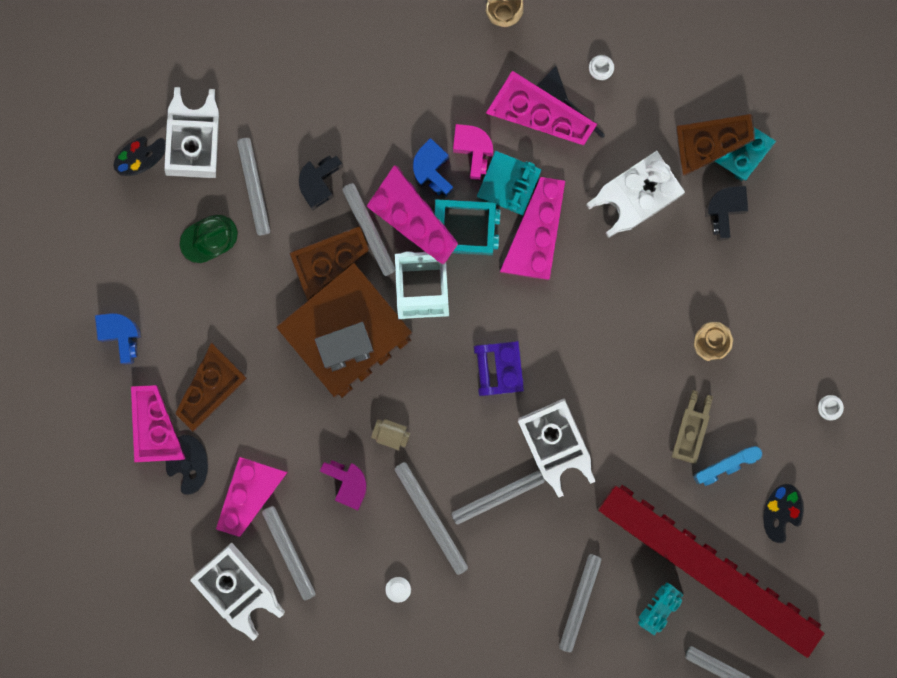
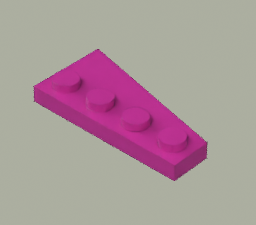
(534, 108)
(410, 215)
(536, 238)

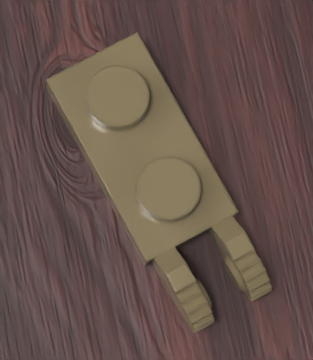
(692, 430)

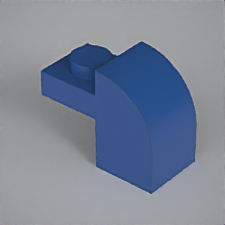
(425, 166)
(120, 328)

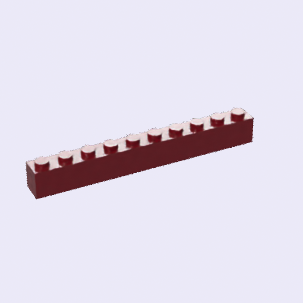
(711, 571)

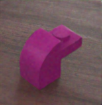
(353, 486)

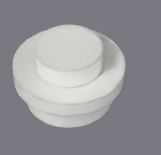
(601, 67)
(658, 171)
(830, 407)
(398, 589)

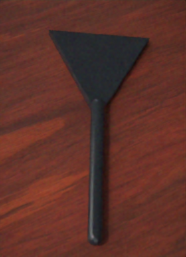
(553, 85)

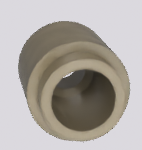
(390, 434)

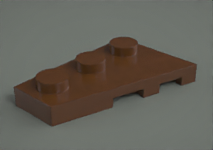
(712, 139)
(327, 259)
(212, 385)

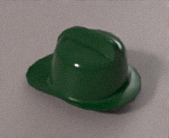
(208, 238)

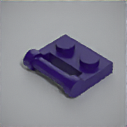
(507, 368)

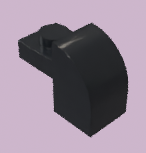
(312, 183)
(725, 203)

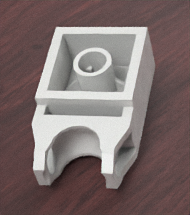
(194, 128)
(632, 200)
(558, 453)
(238, 599)

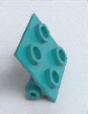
(746, 159)
(509, 182)
(669, 601)

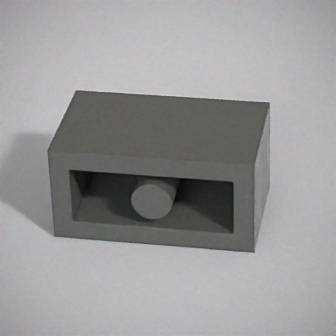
(344, 346)

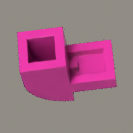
(474, 142)

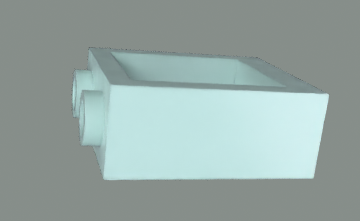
(424, 305)

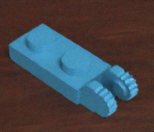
(729, 464)

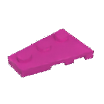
(152, 427)
(247, 494)

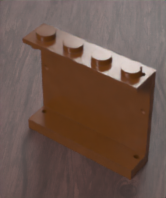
(339, 305)

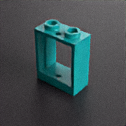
(494, 218)

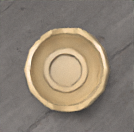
(504, 12)
(713, 341)

